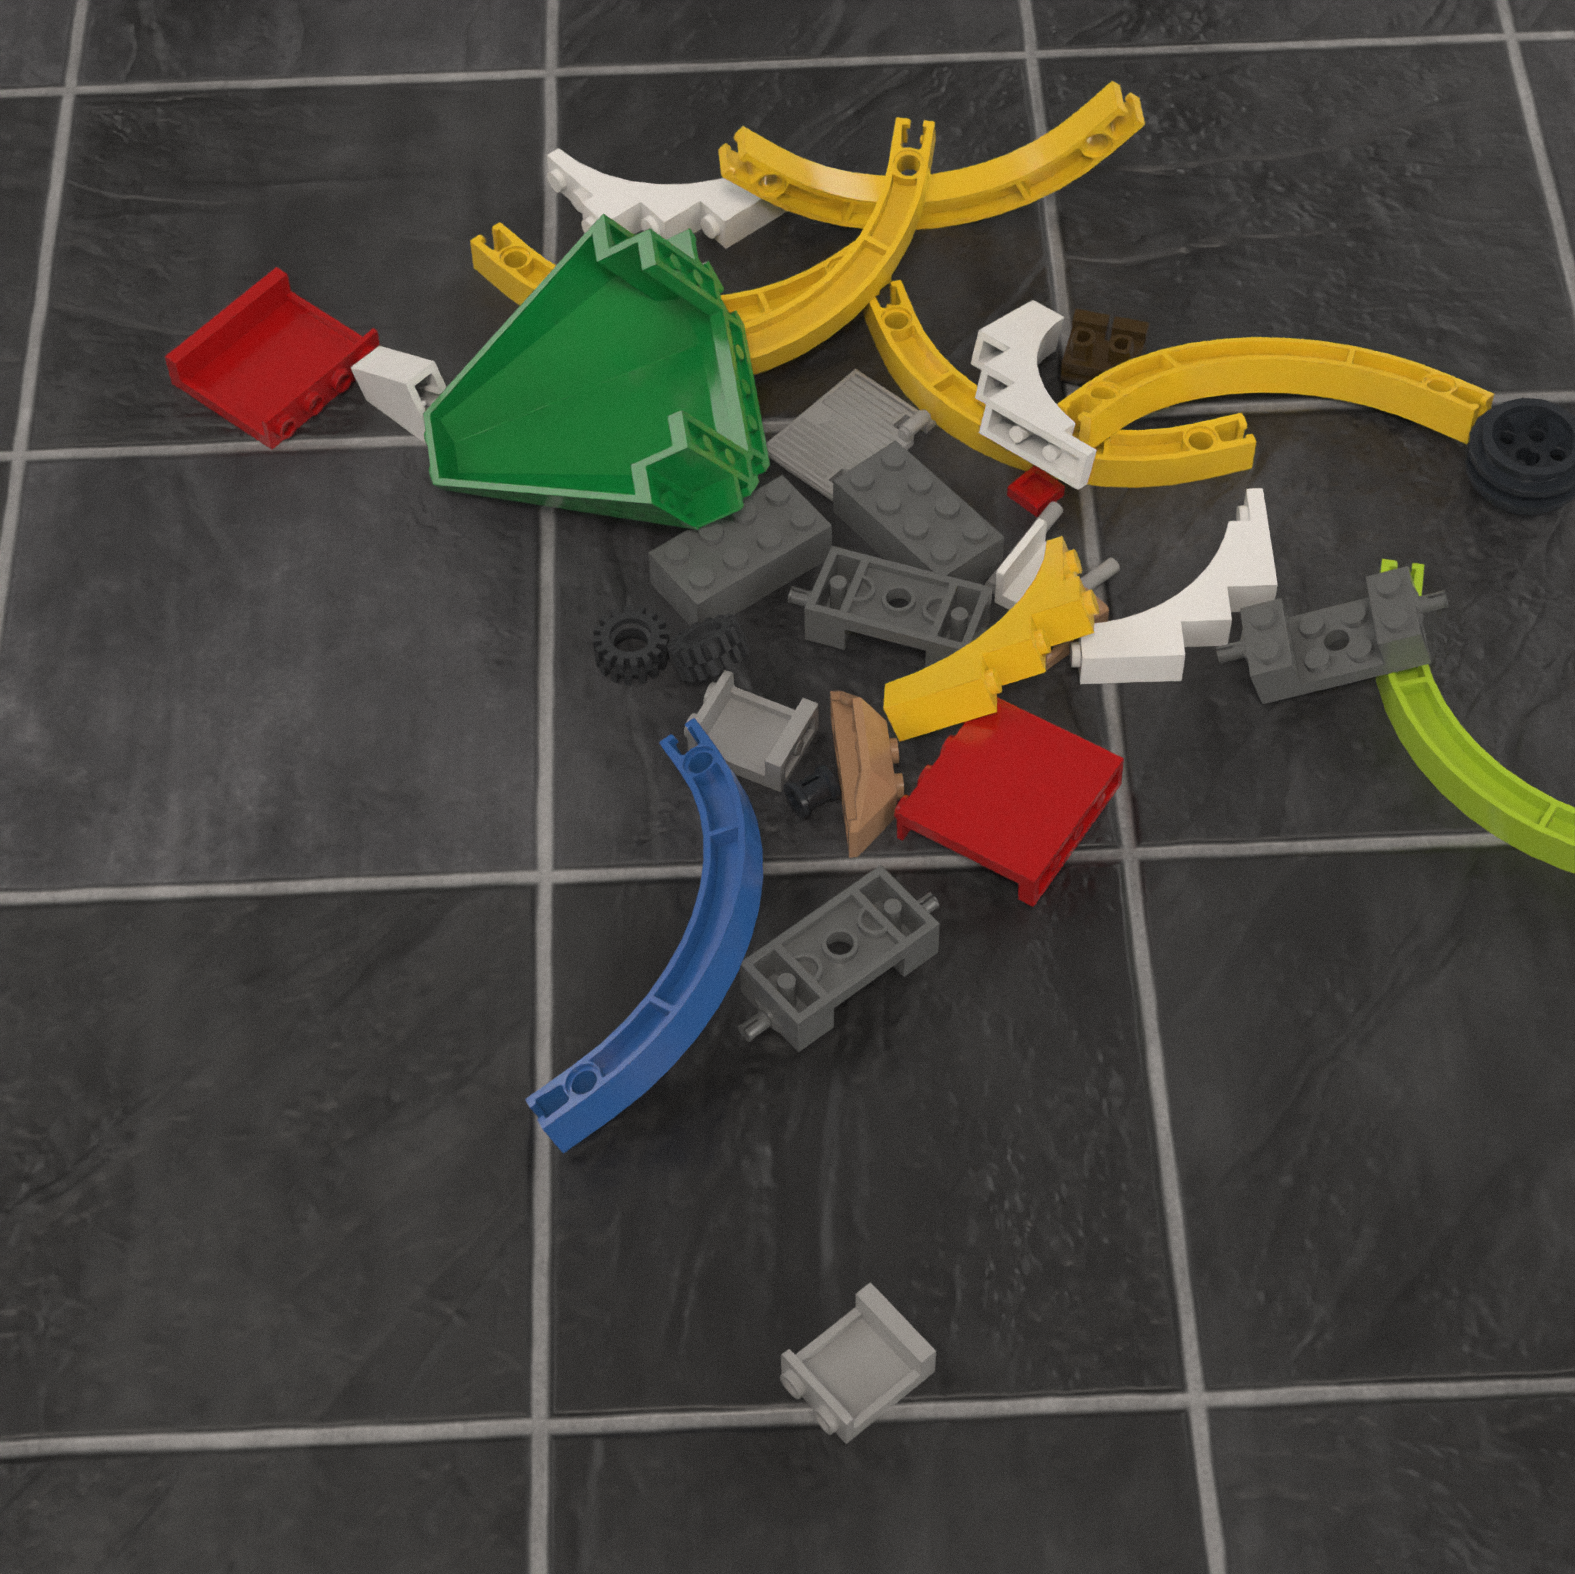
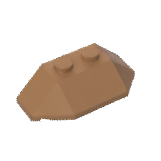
(864, 769)

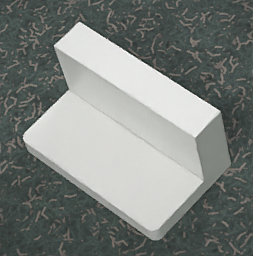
(1021, 566)

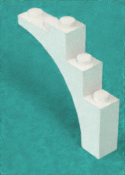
(668, 209)

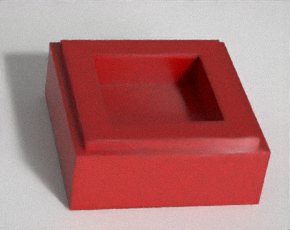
(1035, 490)

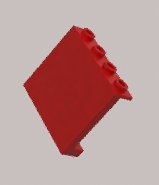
(269, 360)
(1012, 795)

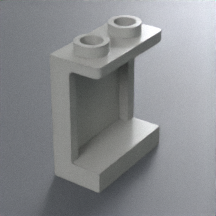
(754, 733)
(859, 1366)

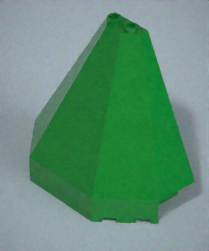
(610, 391)

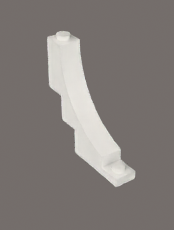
(1018, 406)
(1153, 642)

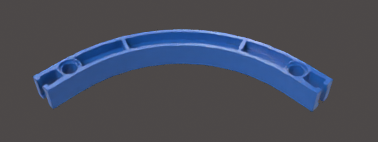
(696, 975)

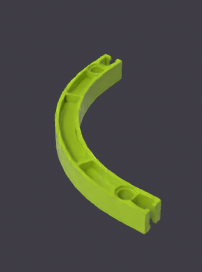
(1466, 771)

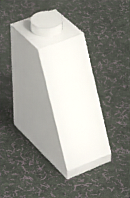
(399, 386)

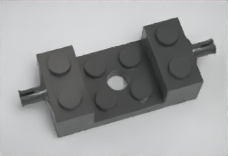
(855, 596)
(1293, 655)
(801, 982)

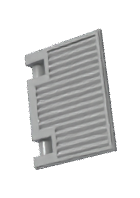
(844, 430)

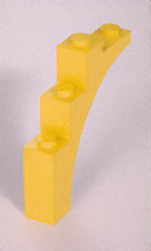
(1013, 649)

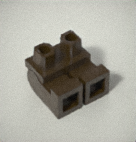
(1092, 354)

